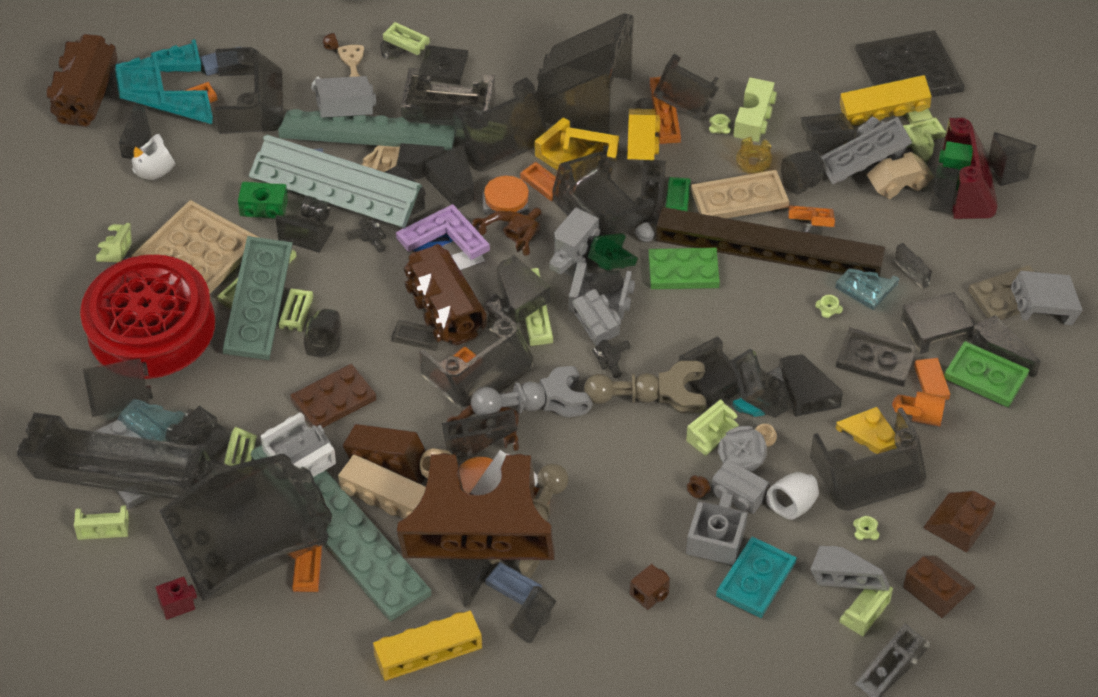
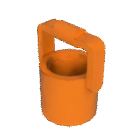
(924, 407)

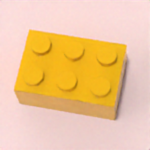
(641, 134)

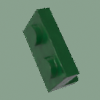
(609, 253)

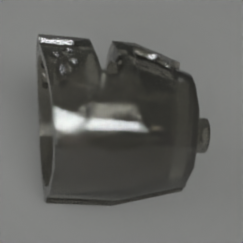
(802, 171)
(323, 330)

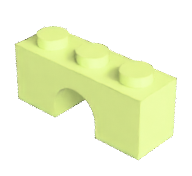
(757, 101)

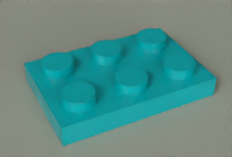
(756, 577)

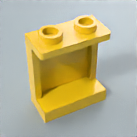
(591, 137)
(551, 152)

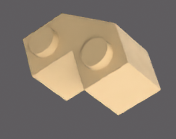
(892, 176)

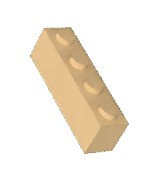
(380, 487)

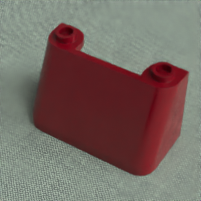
(976, 190)

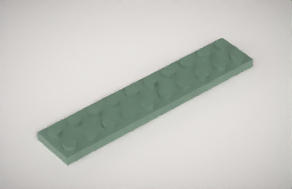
(366, 552)

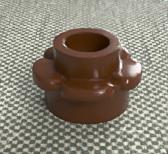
(698, 486)

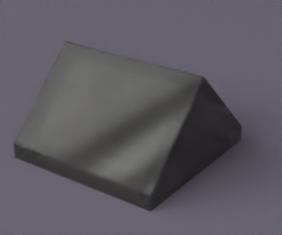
(1010, 159)
(303, 231)

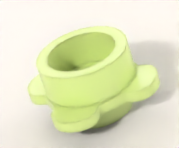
(719, 124)
(829, 306)
(866, 523)

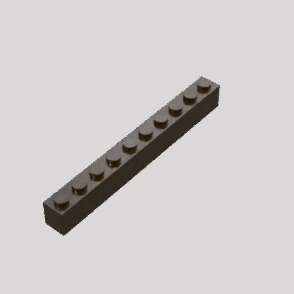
(767, 243)

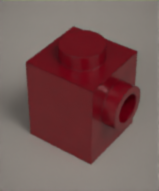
(176, 597)

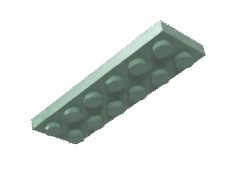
(257, 298)

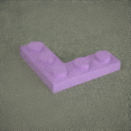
(444, 221)

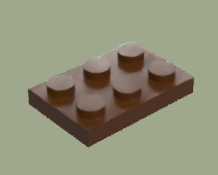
(333, 397)

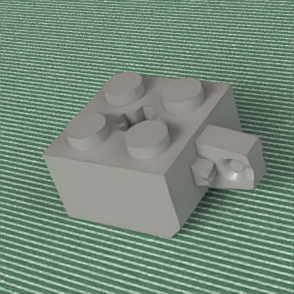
(573, 241)
(717, 531)

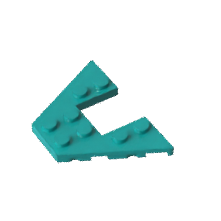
(142, 82)

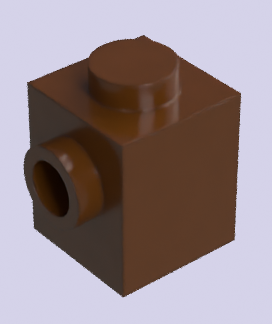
(650, 586)

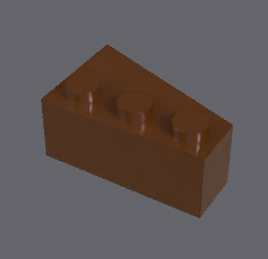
(387, 448)

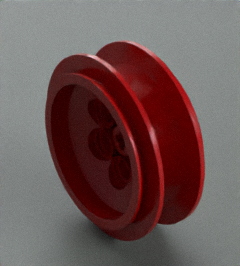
(149, 311)

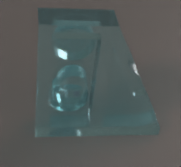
(866, 286)
(148, 420)

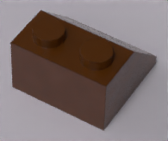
(961, 518)
(936, 584)

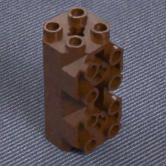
(83, 80)
(444, 295)

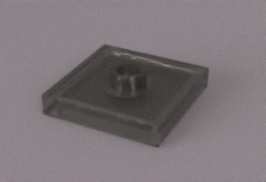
(444, 64)

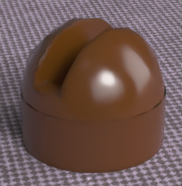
(330, 42)

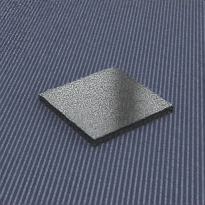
(908, 58)

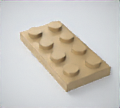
(740, 195)

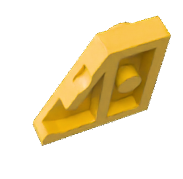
(869, 430)

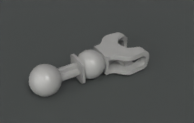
(550, 394)

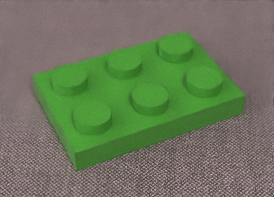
(683, 268)
(986, 374)

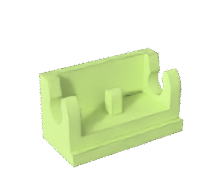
(116, 246)
(711, 427)
(101, 525)
(866, 610)

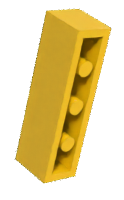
(886, 100)
(427, 645)

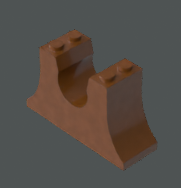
(477, 526)

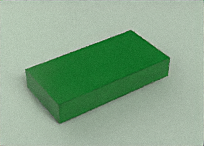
(678, 193)

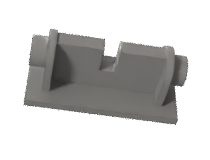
(312, 440)

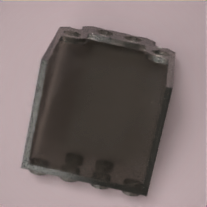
(581, 73)
(246, 522)

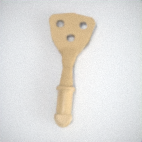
(351, 51)

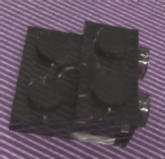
(827, 131)
(201, 430)

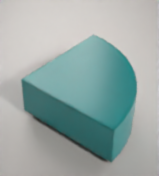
(742, 406)

